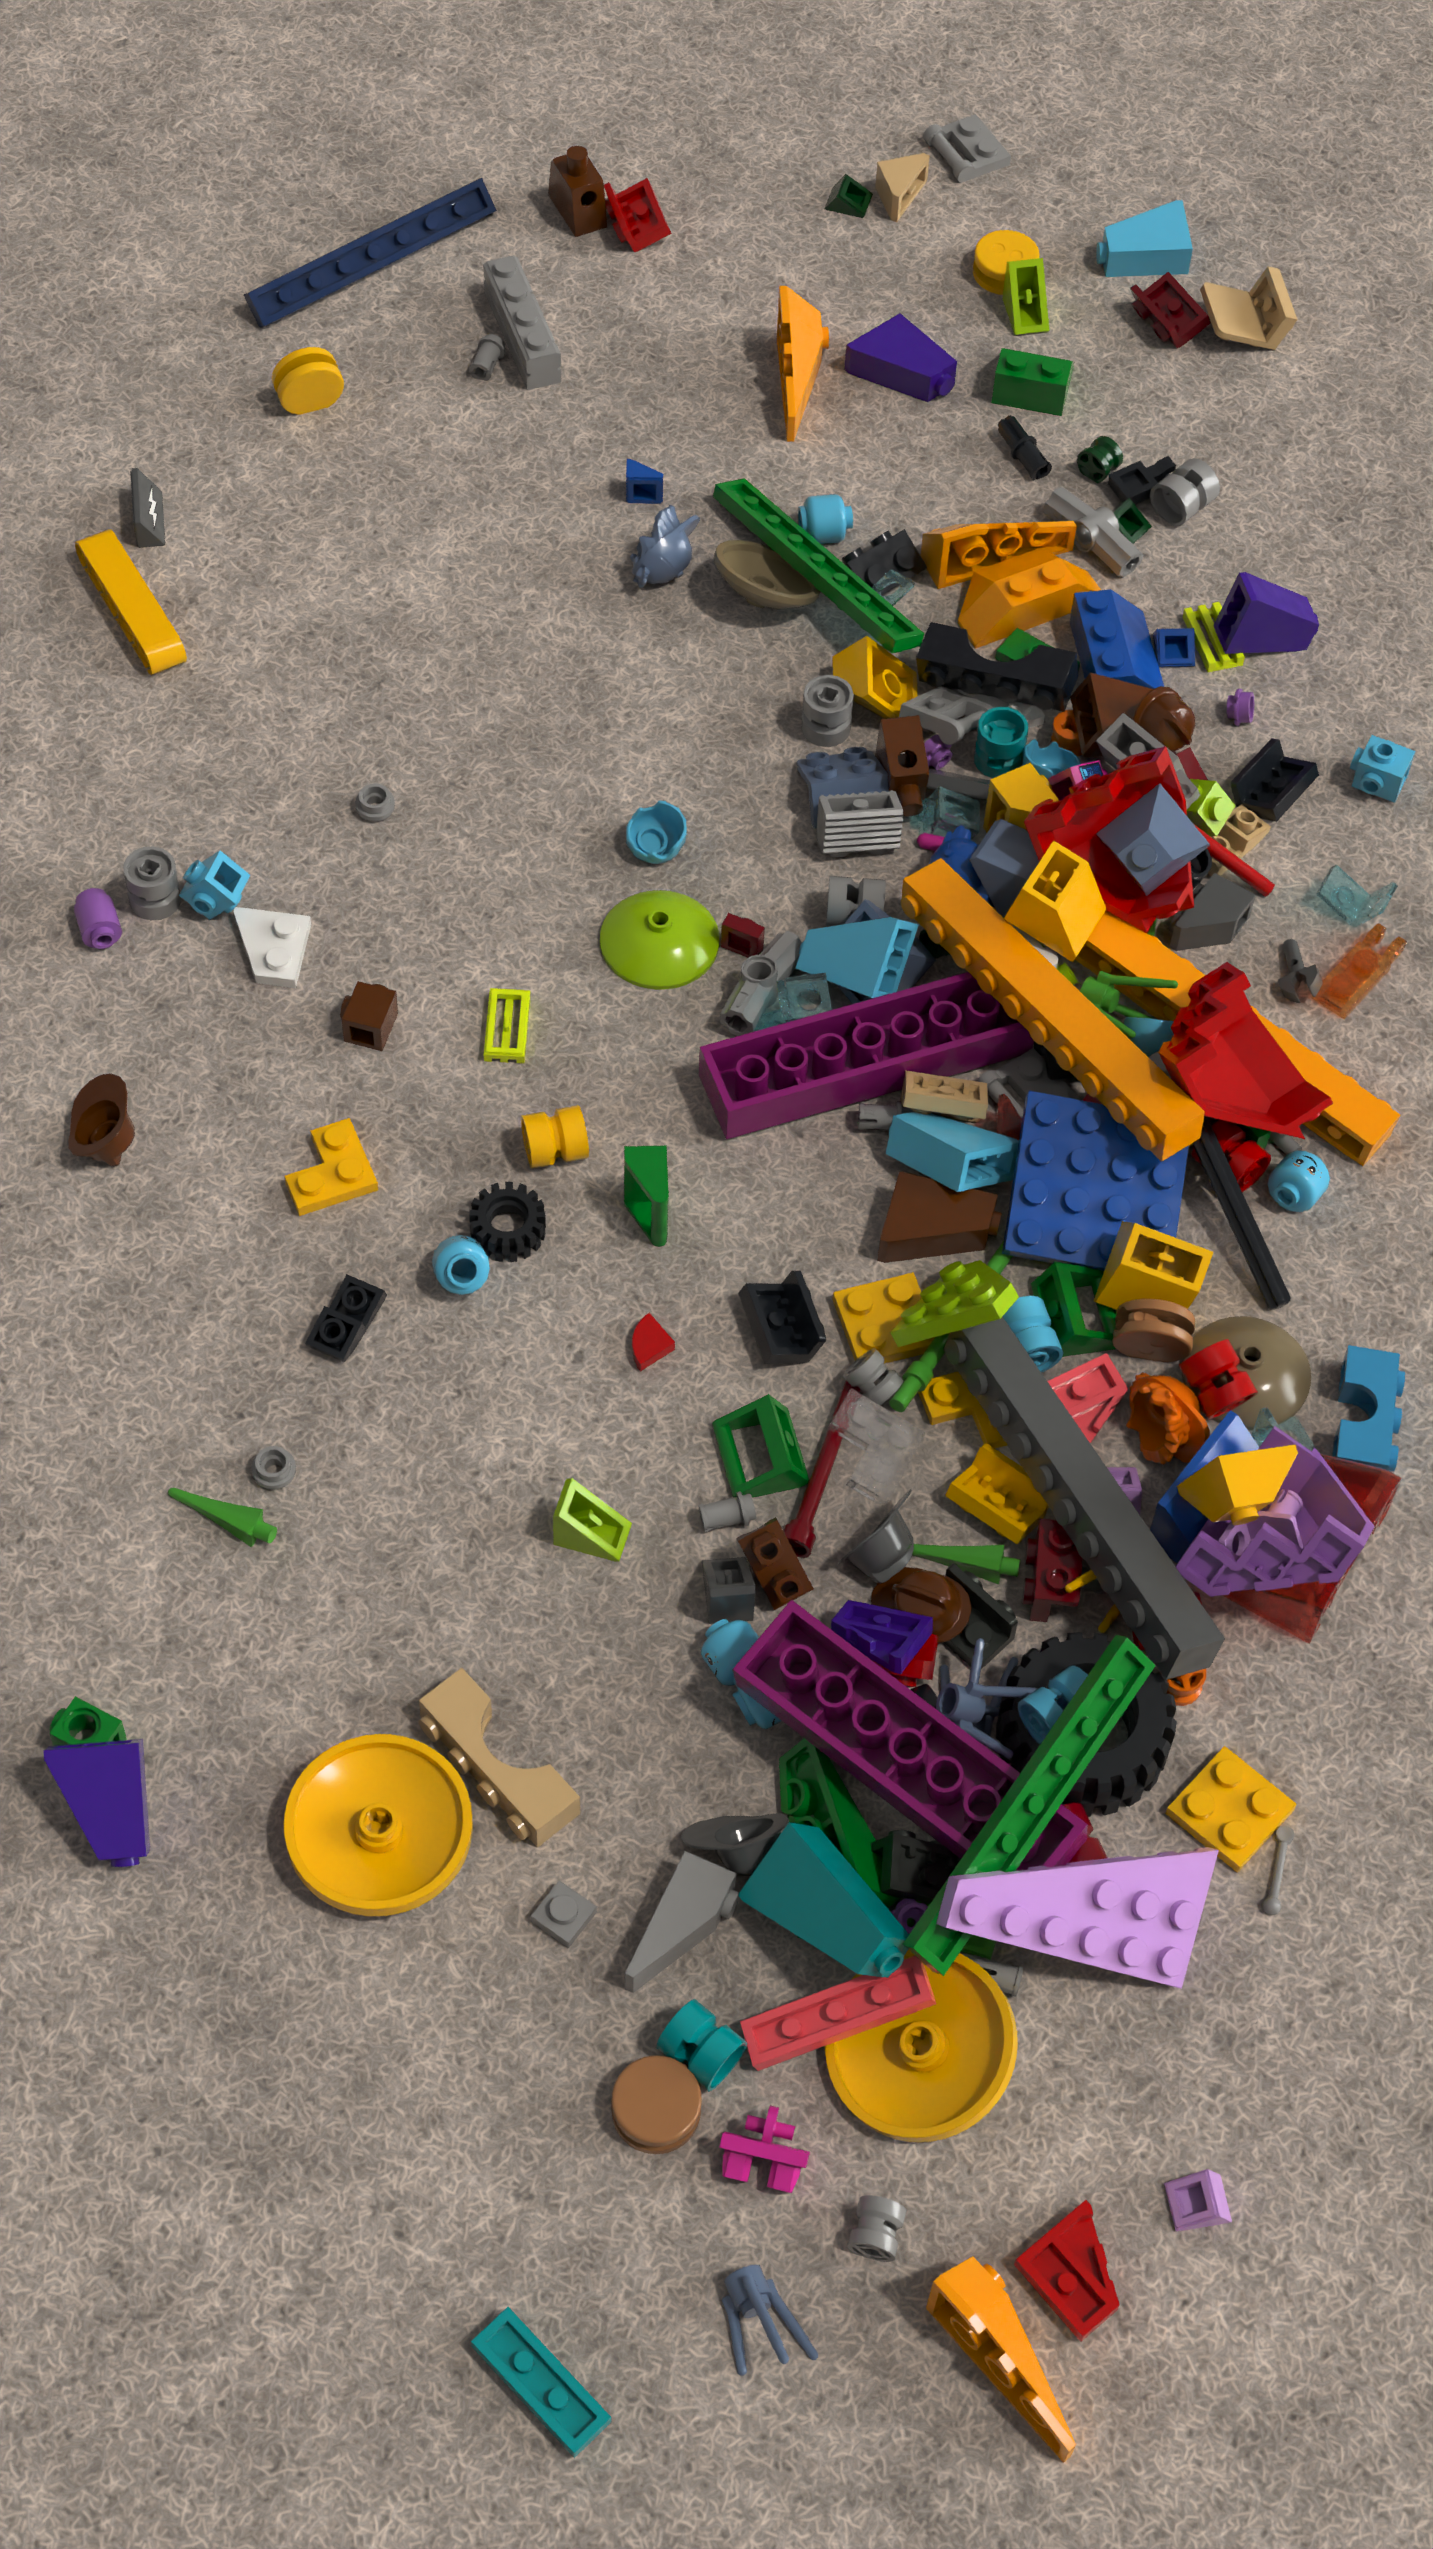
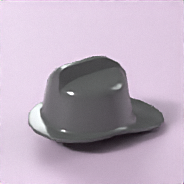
(886, 1549)
(737, 1839)

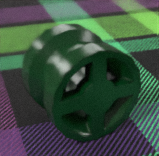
(1100, 459)

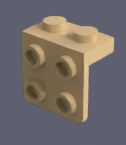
(1254, 316)

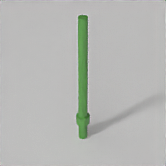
(921, 1372)

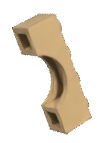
(533, 1798)

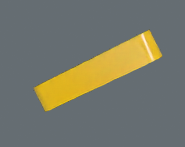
(131, 601)

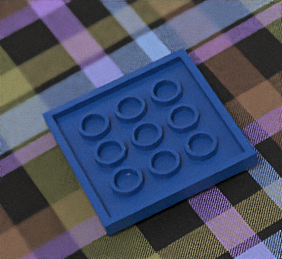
(1080, 1180)

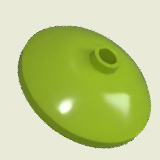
(659, 954)

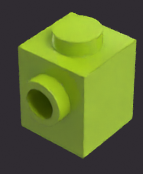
(1211, 807)

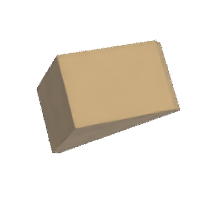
(900, 182)

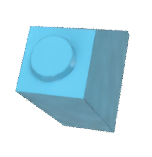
(1147, 243)
(860, 954)
(952, 1151)

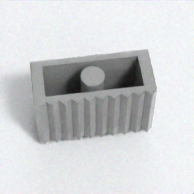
(859, 823)

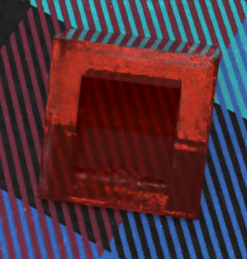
(1007, 1119)

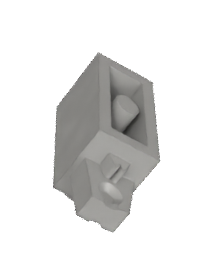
(1128, 738)

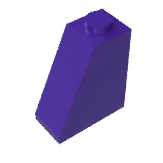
(902, 360)
(1264, 618)
(106, 1794)

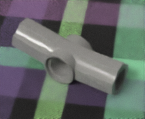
(1095, 531)
(758, 983)

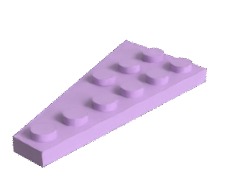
(1102, 1912)

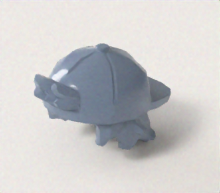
(666, 551)

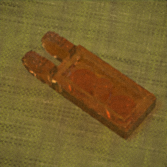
(1358, 973)

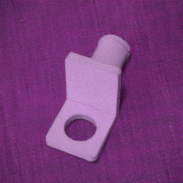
(1279, 1516)

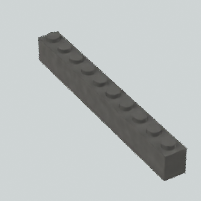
(1085, 1499)

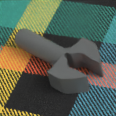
(1298, 973)

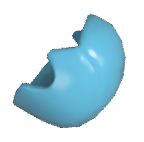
(1049, 760)
(656, 833)
(1149, 1033)

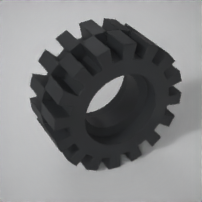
(508, 1201)

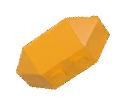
(1020, 595)

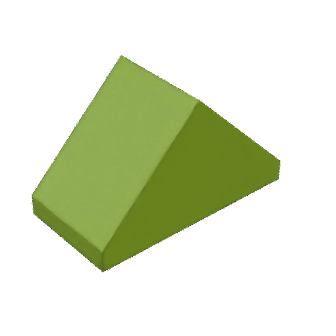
(1026, 296)
(588, 1523)

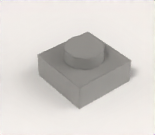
(563, 1914)

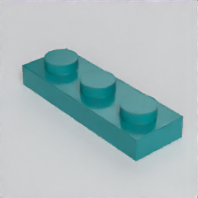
(541, 2382)

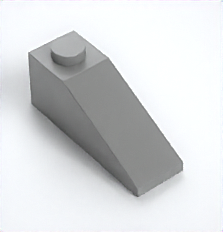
(685, 1916)

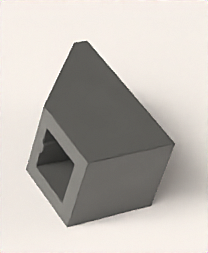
(1217, 915)

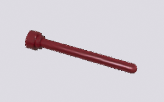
(800, 1530)

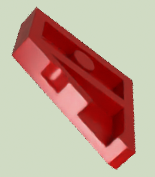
(1072, 2273)

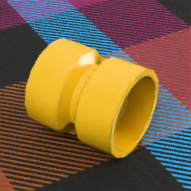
(555, 1136)

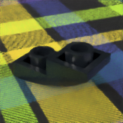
(347, 1318)

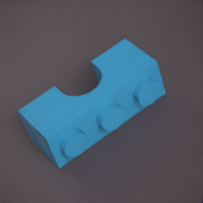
(1371, 1382)

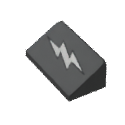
(147, 511)

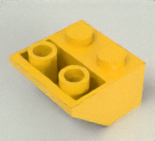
(1015, 795)
(1059, 902)
(1152, 1267)

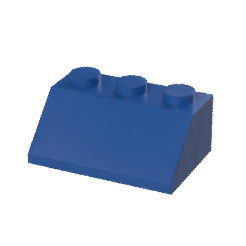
(1113, 639)
(1175, 1519)

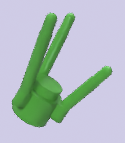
(1106, 998)

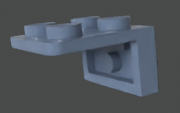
(842, 773)

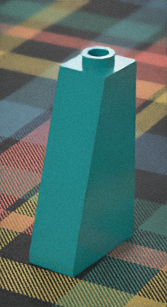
(825, 1902)

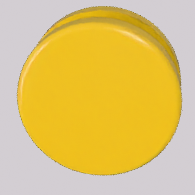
(995, 251)
(307, 380)

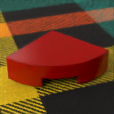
(650, 1342)

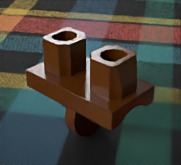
(775, 1563)

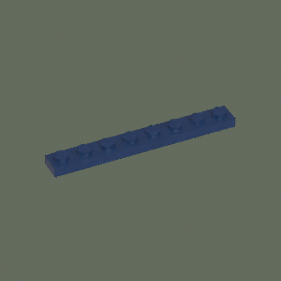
(369, 253)

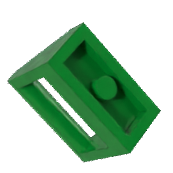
(647, 1190)
(1058, 1292)
(782, 1444)

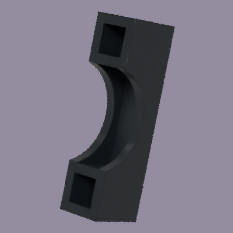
(1039, 679)

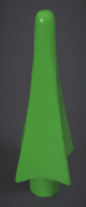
(241, 1521)
(983, 1561)

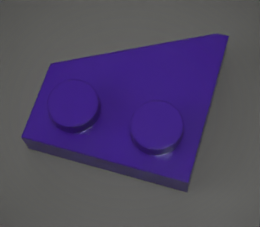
(883, 1633)

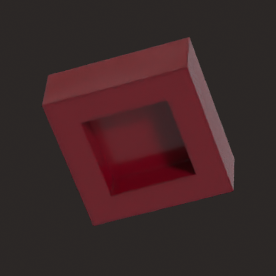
(742, 936)

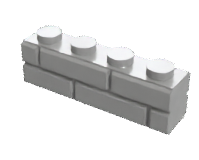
(522, 322)

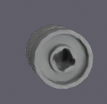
(1185, 492)
(827, 710)
(152, 883)
(846, 896)

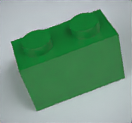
(1032, 381)

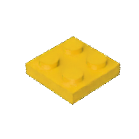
(873, 1311)
(1231, 1808)

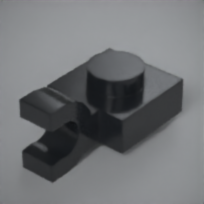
(1137, 480)

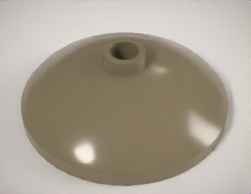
(762, 576)
(1279, 1375)

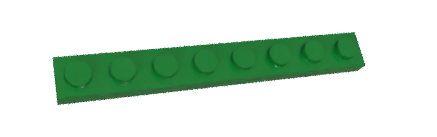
(818, 566)
(1039, 1788)

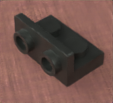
(988, 1620)
(913, 1866)

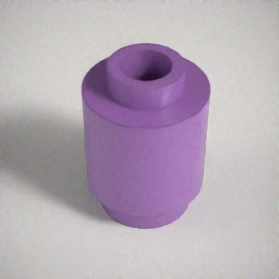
(97, 918)

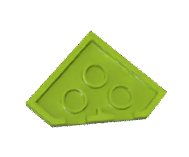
(956, 1301)

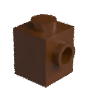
(369, 1015)

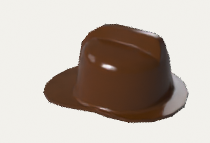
(1166, 718)
(101, 1120)
(927, 1595)

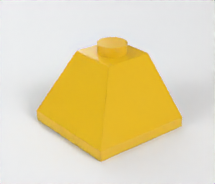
(876, 677)
(1238, 1484)

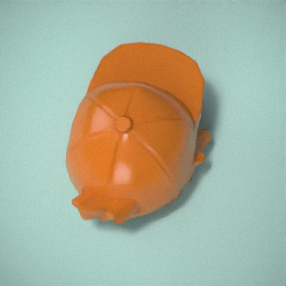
(1166, 1418)

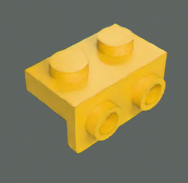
(999, 1494)

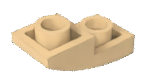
(1239, 835)

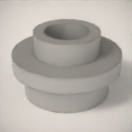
(375, 794)
(273, 1456)

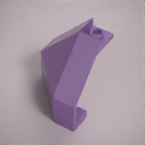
(1328, 1523)

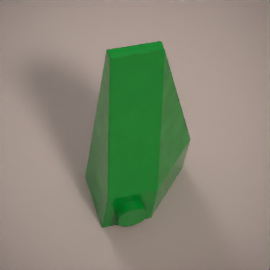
(818, 1798)

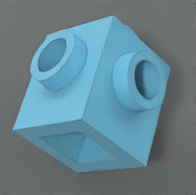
(1381, 768)
(214, 885)

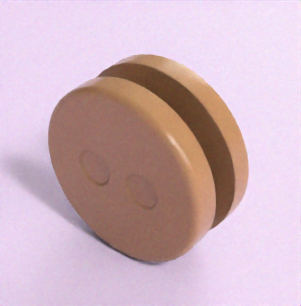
(1154, 1330)
(656, 2104)

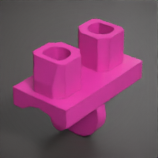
(785, 2160)

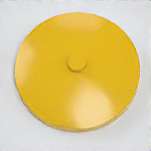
(378, 1825)
(933, 2067)

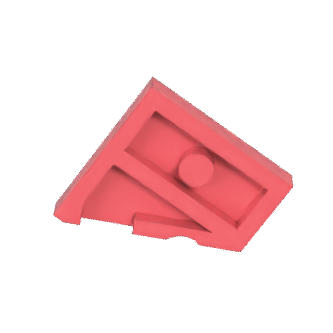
(1090, 1393)

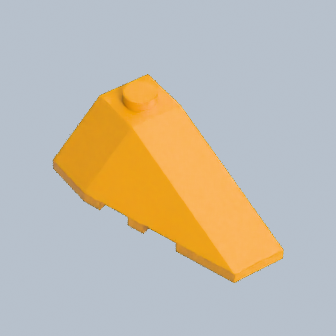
(799, 354)
(961, 549)
(984, 2324)

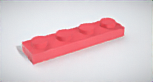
(836, 2014)

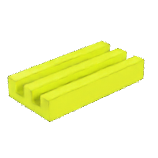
(1204, 614)
(504, 1052)

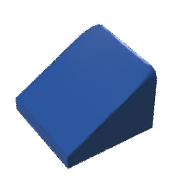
(643, 484)
(1174, 647)

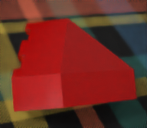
(1091, 808)
(1234, 1063)

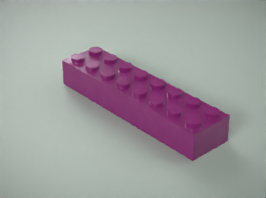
(856, 1053)
(888, 1736)

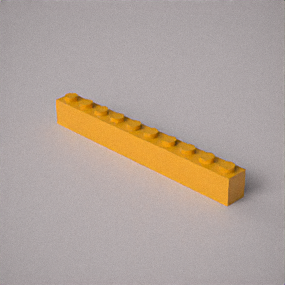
(1052, 1010)
(1352, 1124)

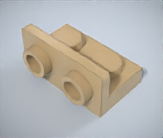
(947, 1095)

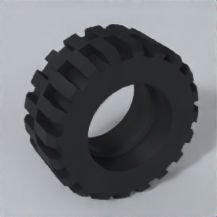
(1111, 1773)

